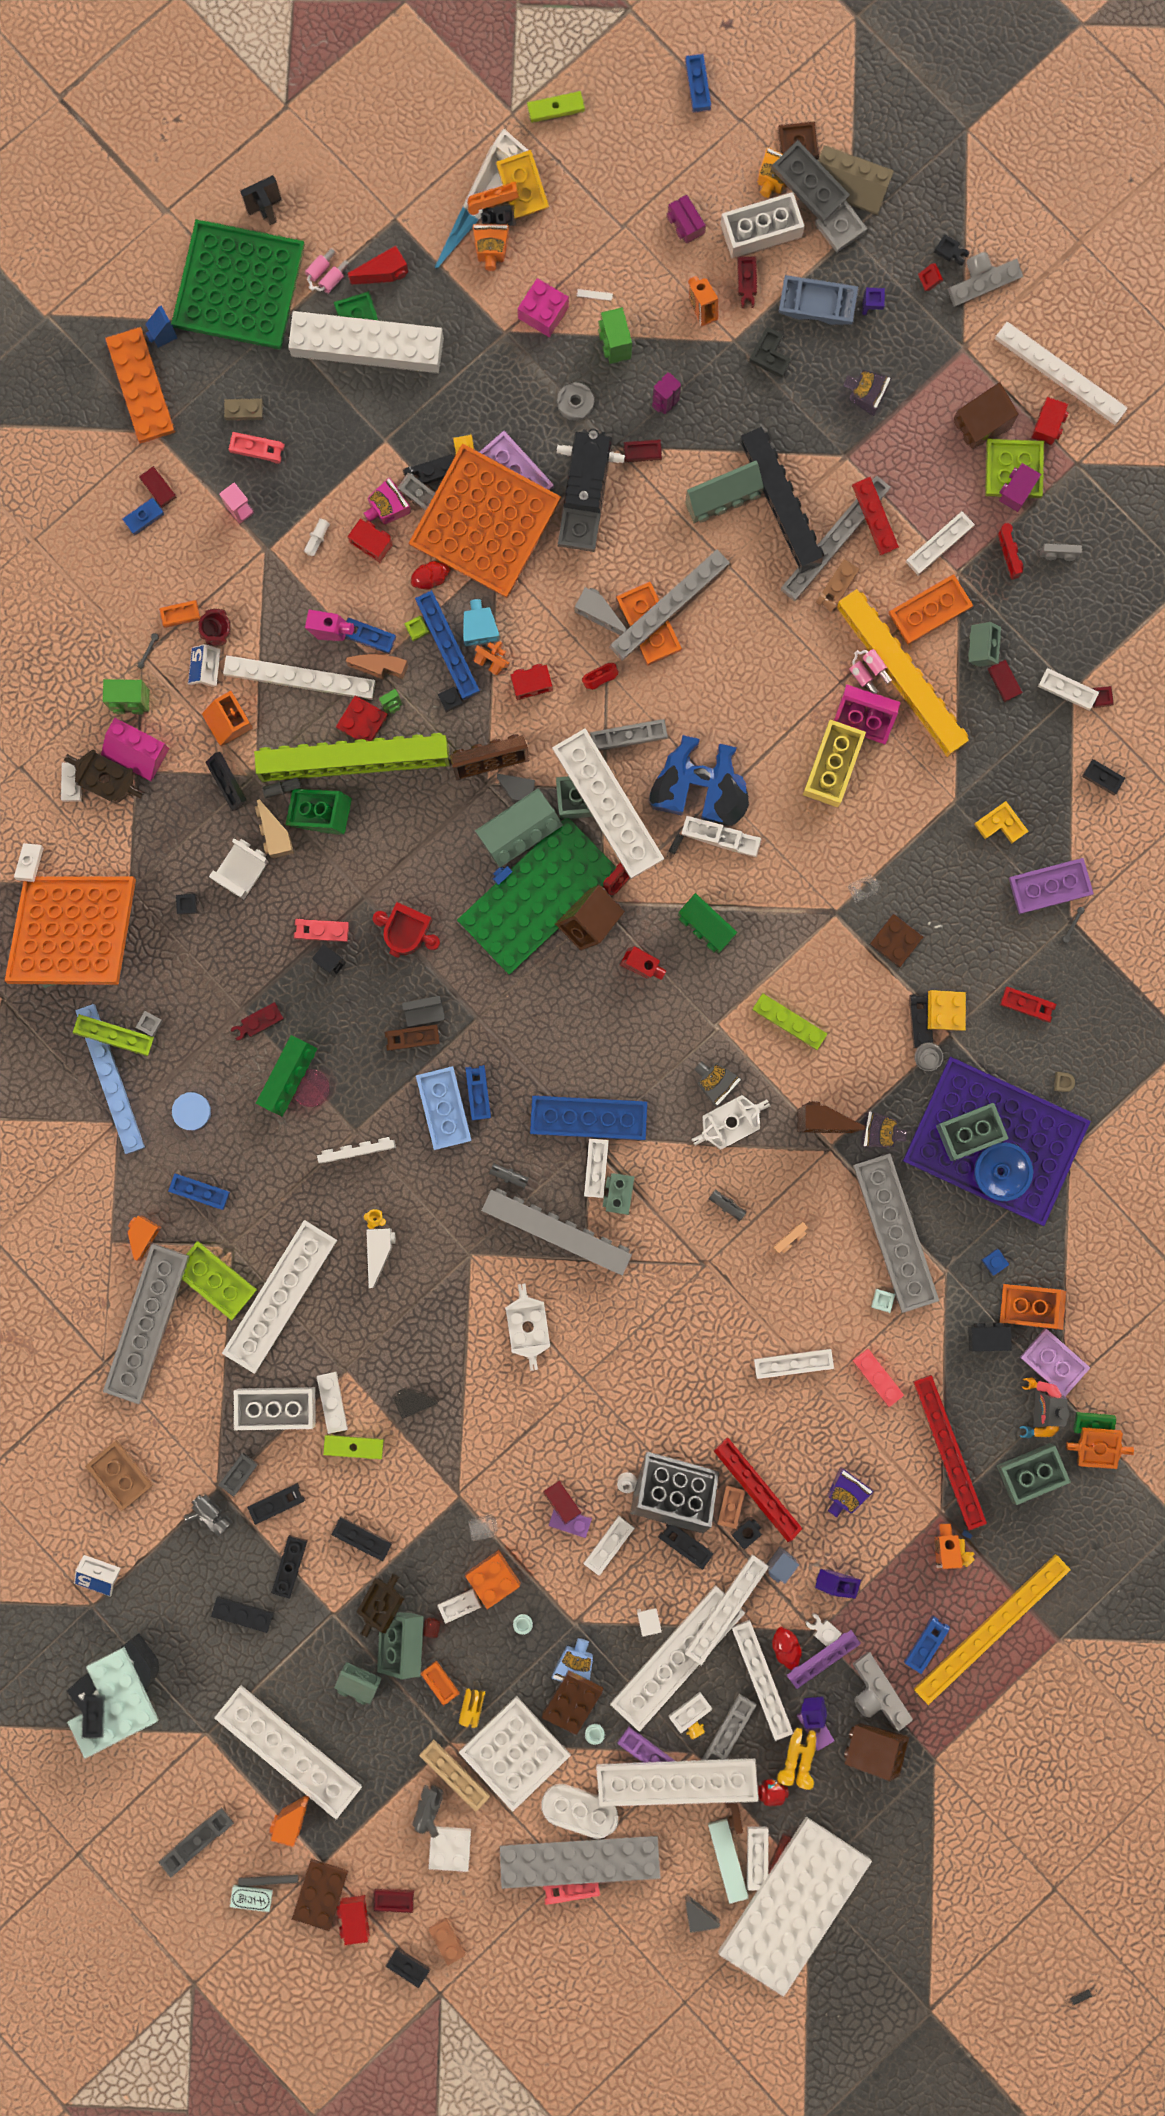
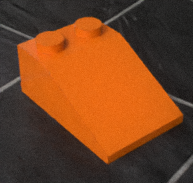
(1033, 1306)

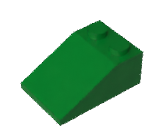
(319, 811)

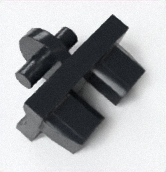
(499, 215)

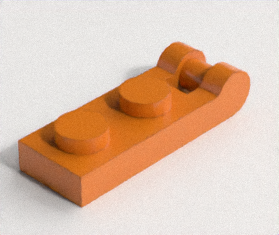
(492, 197)

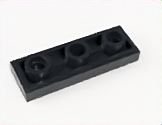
(292, 1555)

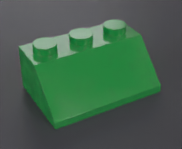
(706, 924)

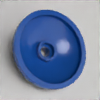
(1016, 1171)

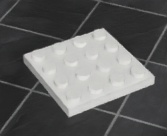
(514, 1753)

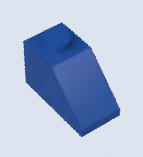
(160, 328)

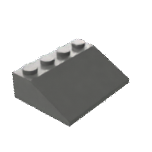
(675, 1493)

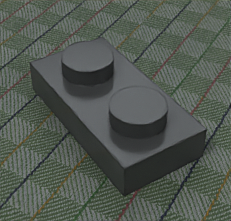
(238, 1474)

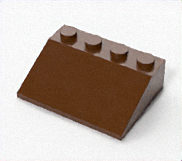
(489, 757)
(823, 1119)

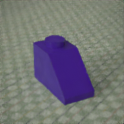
(837, 1584)

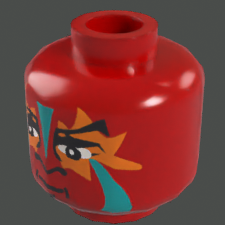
(772, 1792)

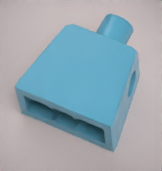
(479, 625)

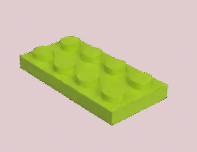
(217, 1281)

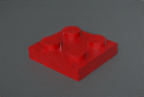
(361, 720)

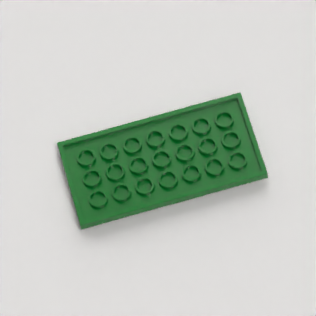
(544, 885)

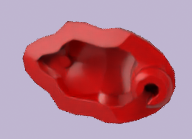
(430, 575)
(786, 1648)

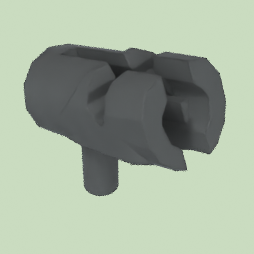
(207, 1511)
(428, 1810)

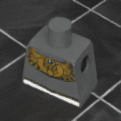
(716, 1082)

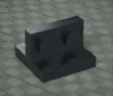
(261, 198)

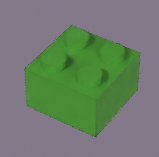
(615, 335)
(126, 696)

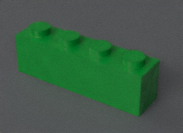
(286, 1076)

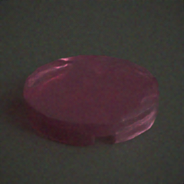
(312, 1089)

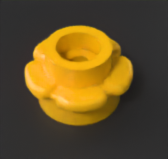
(695, 1730)

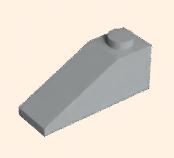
(595, 608)

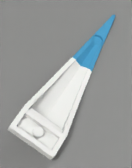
(487, 179)

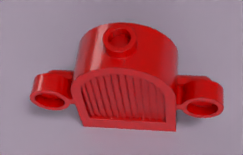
(405, 930)

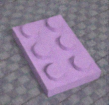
(1054, 1362)

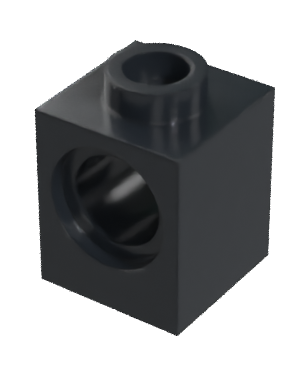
(743, 1541)

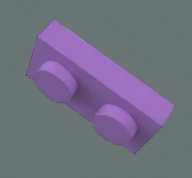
(578, 1526)

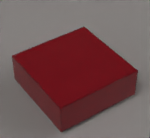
(1104, 698)

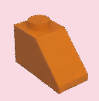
(141, 1235)

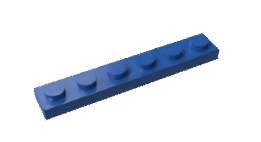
(447, 645)

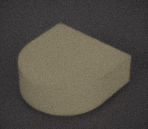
(1063, 1082)

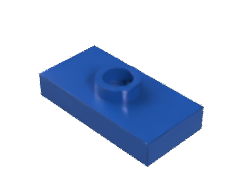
(143, 516)

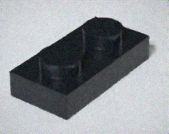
(1103, 777)
(93, 1716)
(407, 1967)

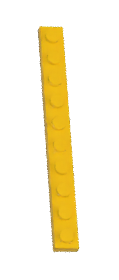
(991, 1629)

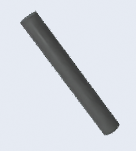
(268, 1880)

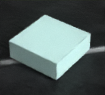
(883, 1300)

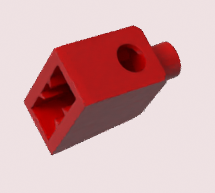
(635, 959)

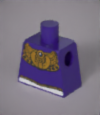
(847, 1493)

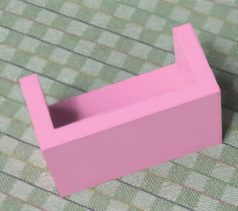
(236, 503)

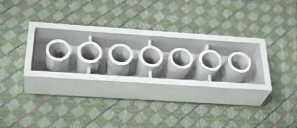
(365, 342)

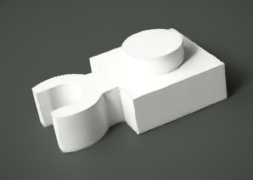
(824, 1631)

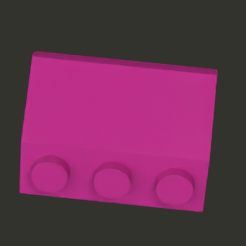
(867, 713)
(133, 749)

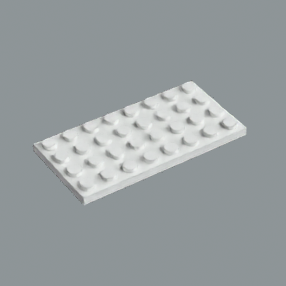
(794, 1906)

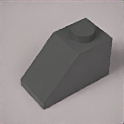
(516, 787)

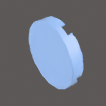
(191, 1111)

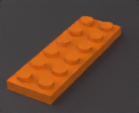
(140, 385)

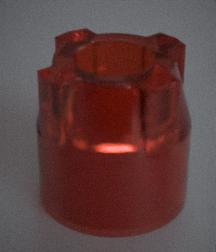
(431, 1627)

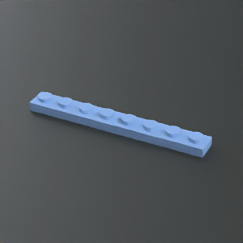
(113, 1089)

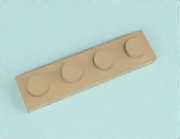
(454, 1775)

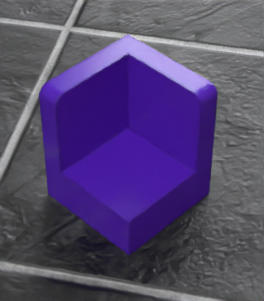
(873, 299)
(814, 1712)

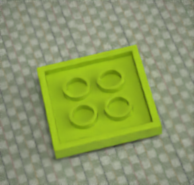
(1004, 456)

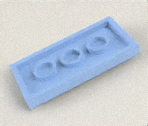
(443, 1108)

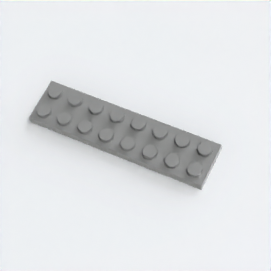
(896, 1233)
(146, 1323)
(579, 1862)

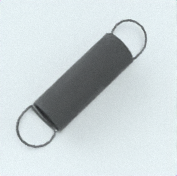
(677, 841)
(1081, 1997)

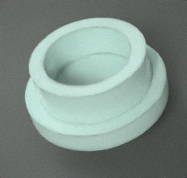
(522, 1624)
(594, 1734)

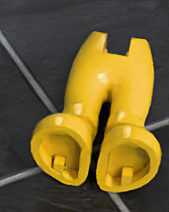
(803, 1778)

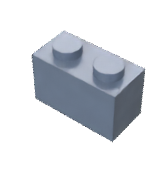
(782, 1565)

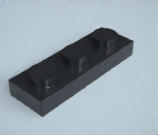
(226, 781)
(361, 1538)
(242, 1614)

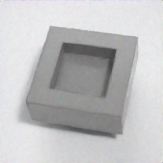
(149, 1024)

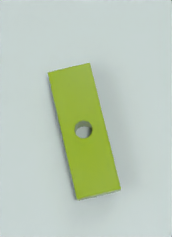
(565, 104)
(341, 1446)

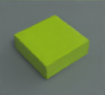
(416, 628)

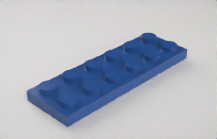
(588, 1117)

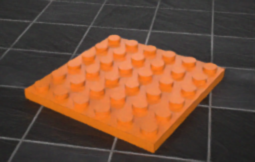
(484, 520)
(71, 930)

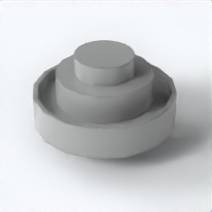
(928, 1056)

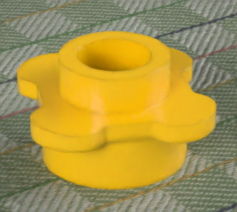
(374, 1214)

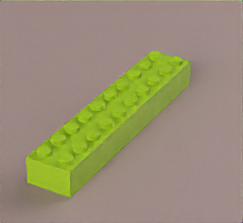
(352, 758)

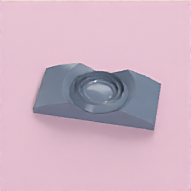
(818, 300)

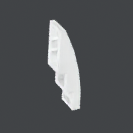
(721, 836)

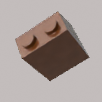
(986, 416)
(590, 918)
(876, 1751)

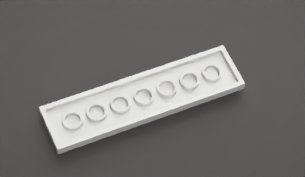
(608, 803)
(279, 1296)
(667, 1666)
(288, 1752)
(677, 1782)

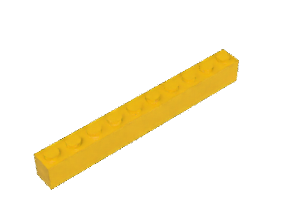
(904, 675)

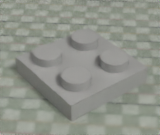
(841, 227)

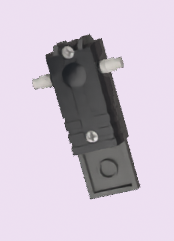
(585, 488)

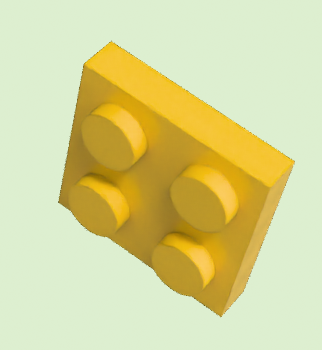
(947, 1010)

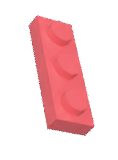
(878, 1377)

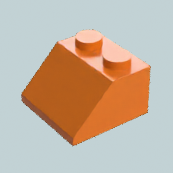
(288, 1823)

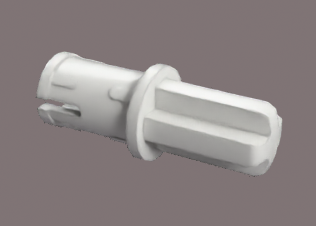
(316, 537)

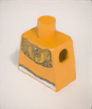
(767, 178)

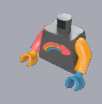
(1049, 1410)

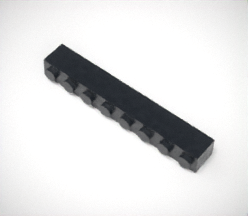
(782, 501)

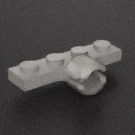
(984, 278)
(879, 1694)

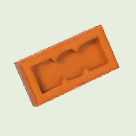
(180, 614)
(440, 1683)

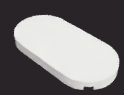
(578, 1811)

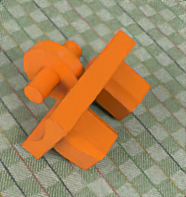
(484, 654)

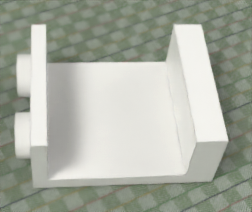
(240, 869)

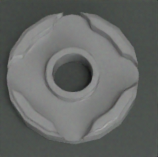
(571, 411)

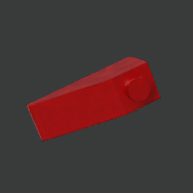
(381, 269)

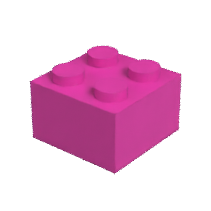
(543, 307)

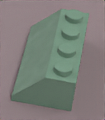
(724, 492)
(518, 827)

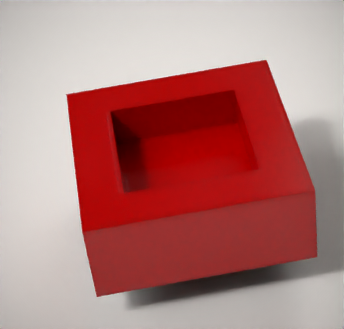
(930, 277)

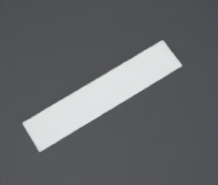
(594, 294)

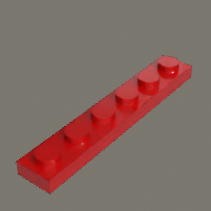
(757, 1489)

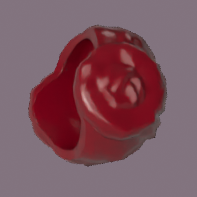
(214, 627)

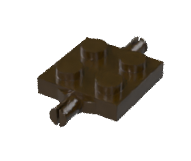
(380, 1605)

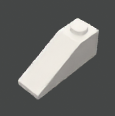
(378, 1250)

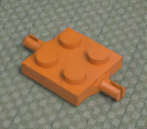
(1099, 1448)

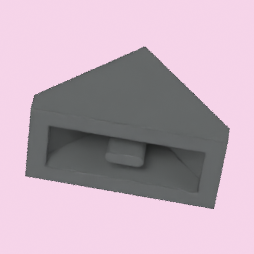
(699, 1917)

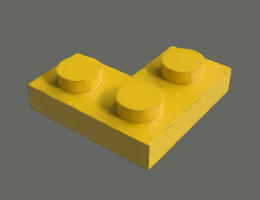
(1002, 818)

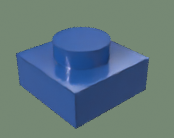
(500, 874)
(995, 1262)

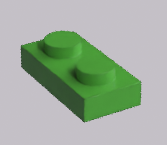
(391, 702)

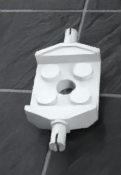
(715, 1126)
(527, 1343)

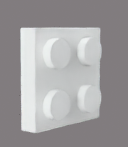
(450, 1849)

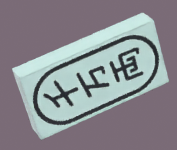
(251, 1898)

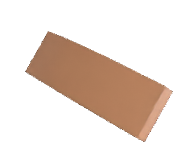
(378, 665)

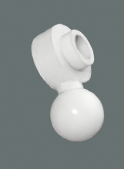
(629, 1479)

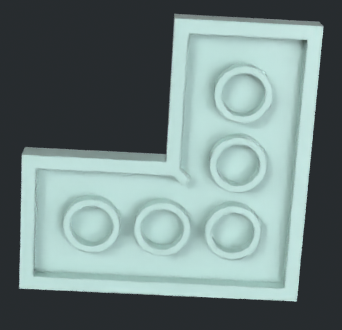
(125, 1703)

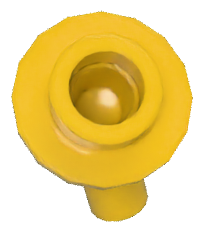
(966, 1557)

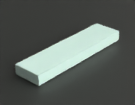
(728, 1860)

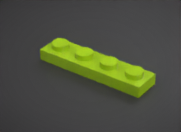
(789, 1021)
(113, 1035)

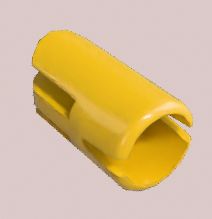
(471, 1708)

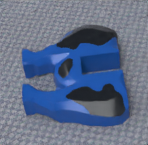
(726, 793)

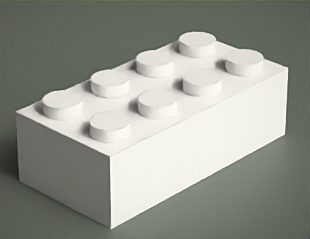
(762, 225)
(274, 1408)

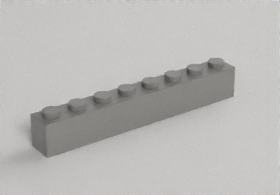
(556, 1232)

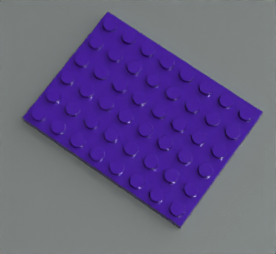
(1033, 1124)

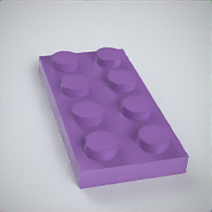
(1051, 886)

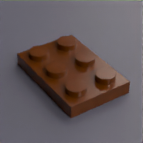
(572, 1702)
(320, 1894)

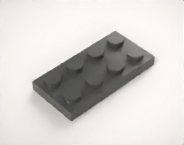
(810, 181)

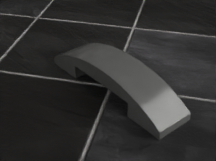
(195, 1842)

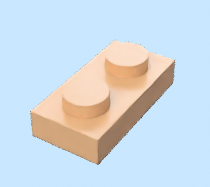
(796, 1233)

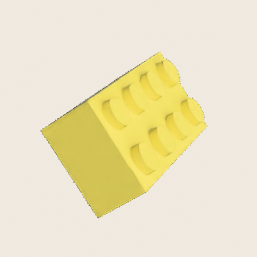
(834, 763)

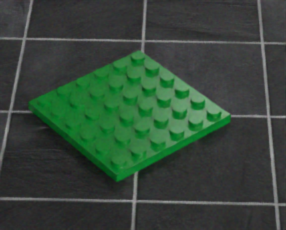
(238, 284)

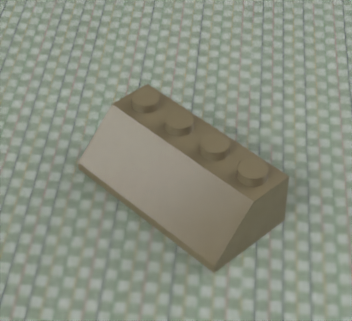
(860, 178)

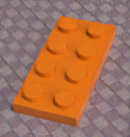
(634, 606)
(930, 609)

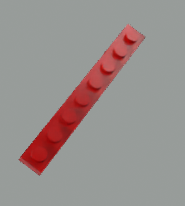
(949, 1452)

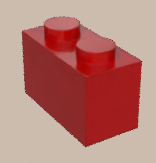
(1049, 421)
(370, 540)
(531, 681)
(354, 1920)

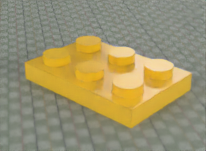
(523, 171)

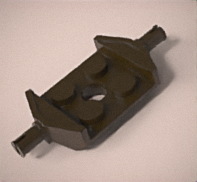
(90, 769)

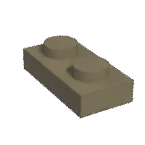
(243, 409)

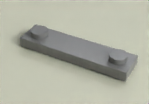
(630, 735)
(730, 1729)

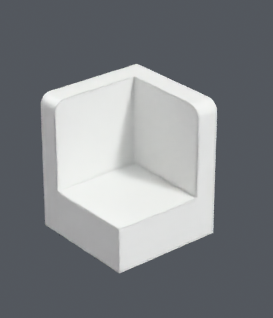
(649, 1621)

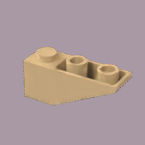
(277, 838)

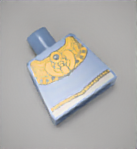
(575, 1660)

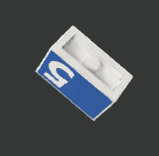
(204, 665)
(96, 1575)

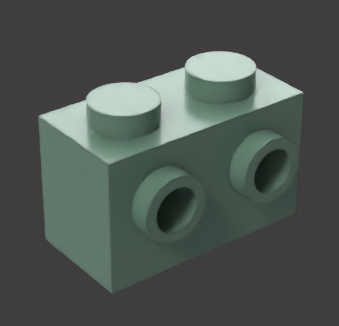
(984, 644)
(619, 1193)

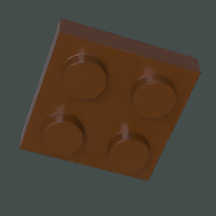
(896, 940)

